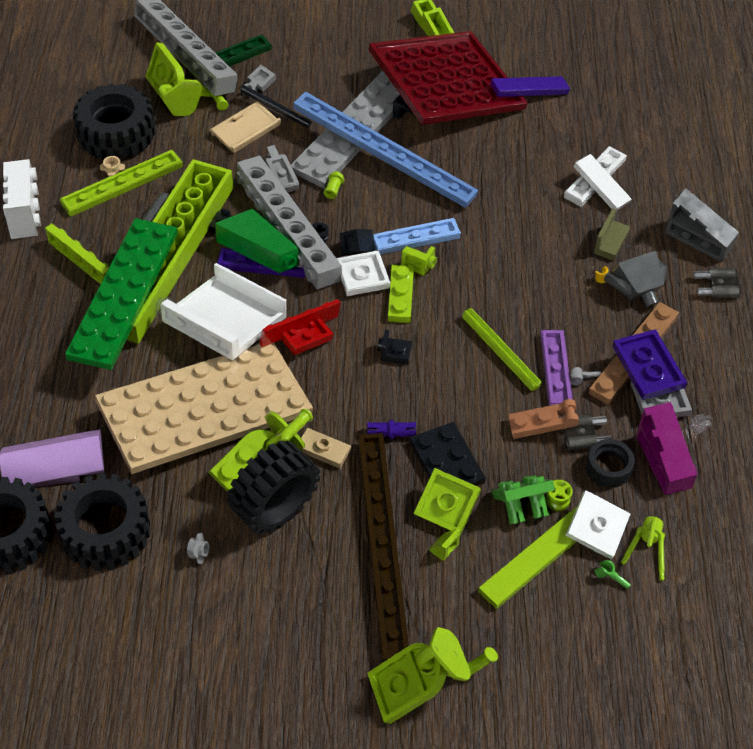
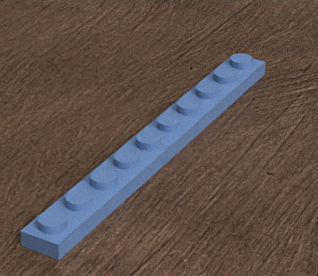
(385, 149)

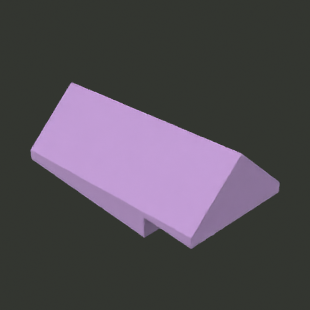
(54, 459)

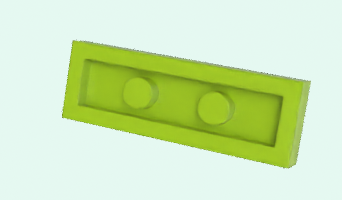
(400, 294)

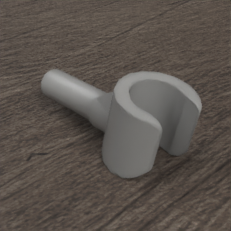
(578, 374)

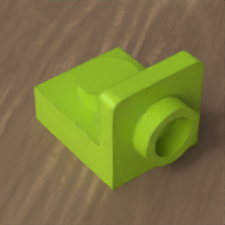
(421, 261)

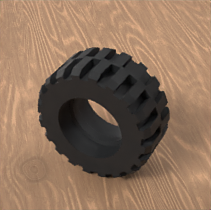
(110, 104)

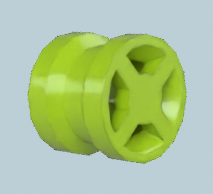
(562, 489)

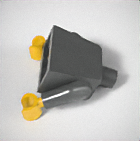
(636, 277)

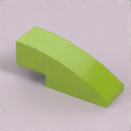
(430, 18)

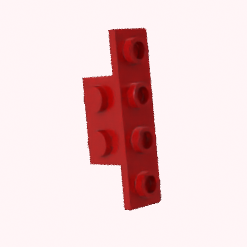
(303, 330)

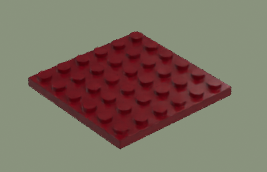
(444, 77)

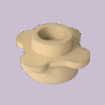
(112, 165)

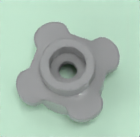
(198, 548)

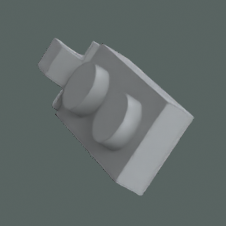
(281, 169)

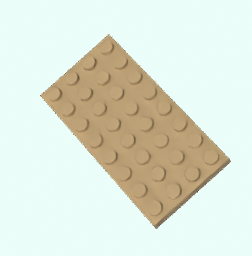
(200, 406)

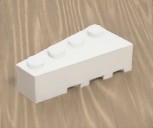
(20, 199)

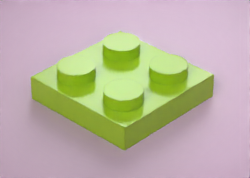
(447, 501)

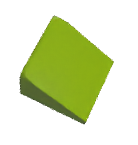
(446, 544)

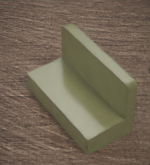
(611, 237)

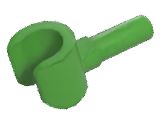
(609, 570)

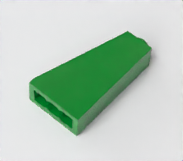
(257, 240)

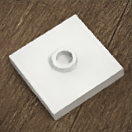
(363, 273)
(598, 524)

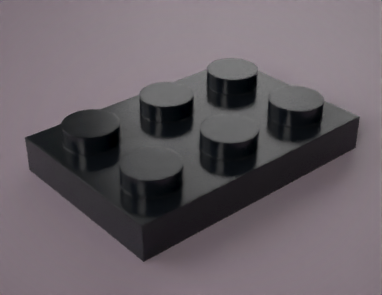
(448, 452)

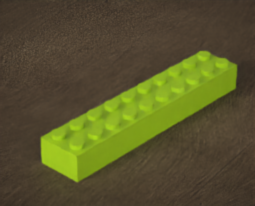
(191, 209)

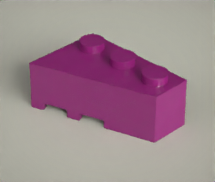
(666, 448)

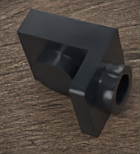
(394, 349)

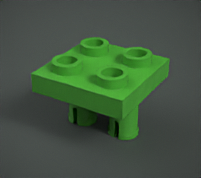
(531, 487)

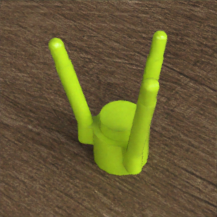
(651, 533)

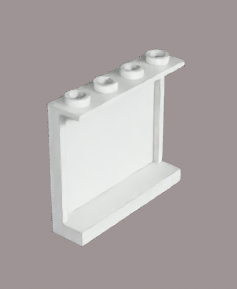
(225, 312)

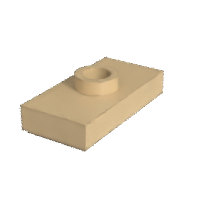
(325, 448)

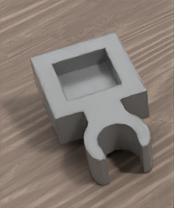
(260, 79)

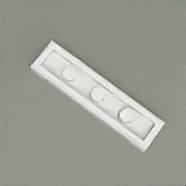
(581, 190)

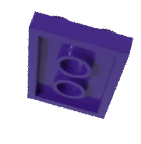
(649, 364)

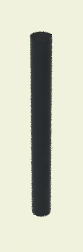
(276, 106)

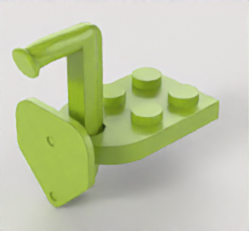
(170, 84)
(253, 442)
(420, 673)

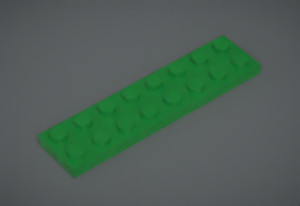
(121, 294)

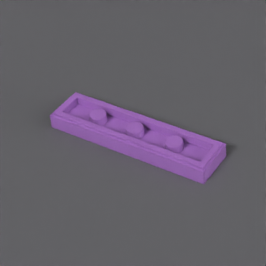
(555, 366)

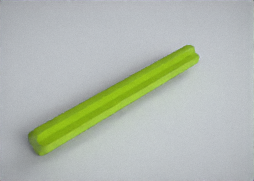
(501, 349)

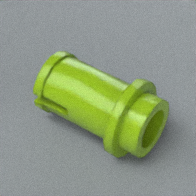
(336, 179)

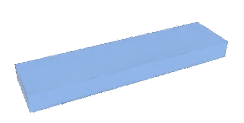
(416, 236)

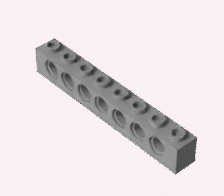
(186, 46)
(284, 215)

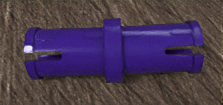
(392, 429)

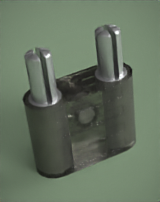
(721, 282)
(583, 435)

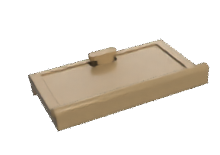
(248, 126)

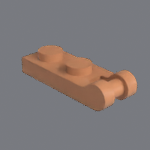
(544, 419)

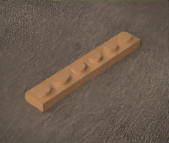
(615, 375)

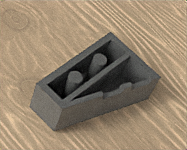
(700, 227)

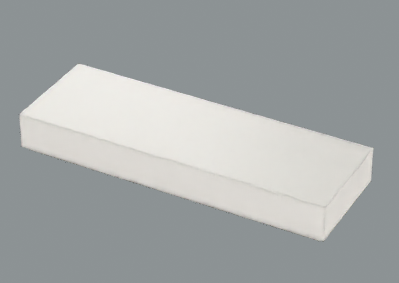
(602, 182)

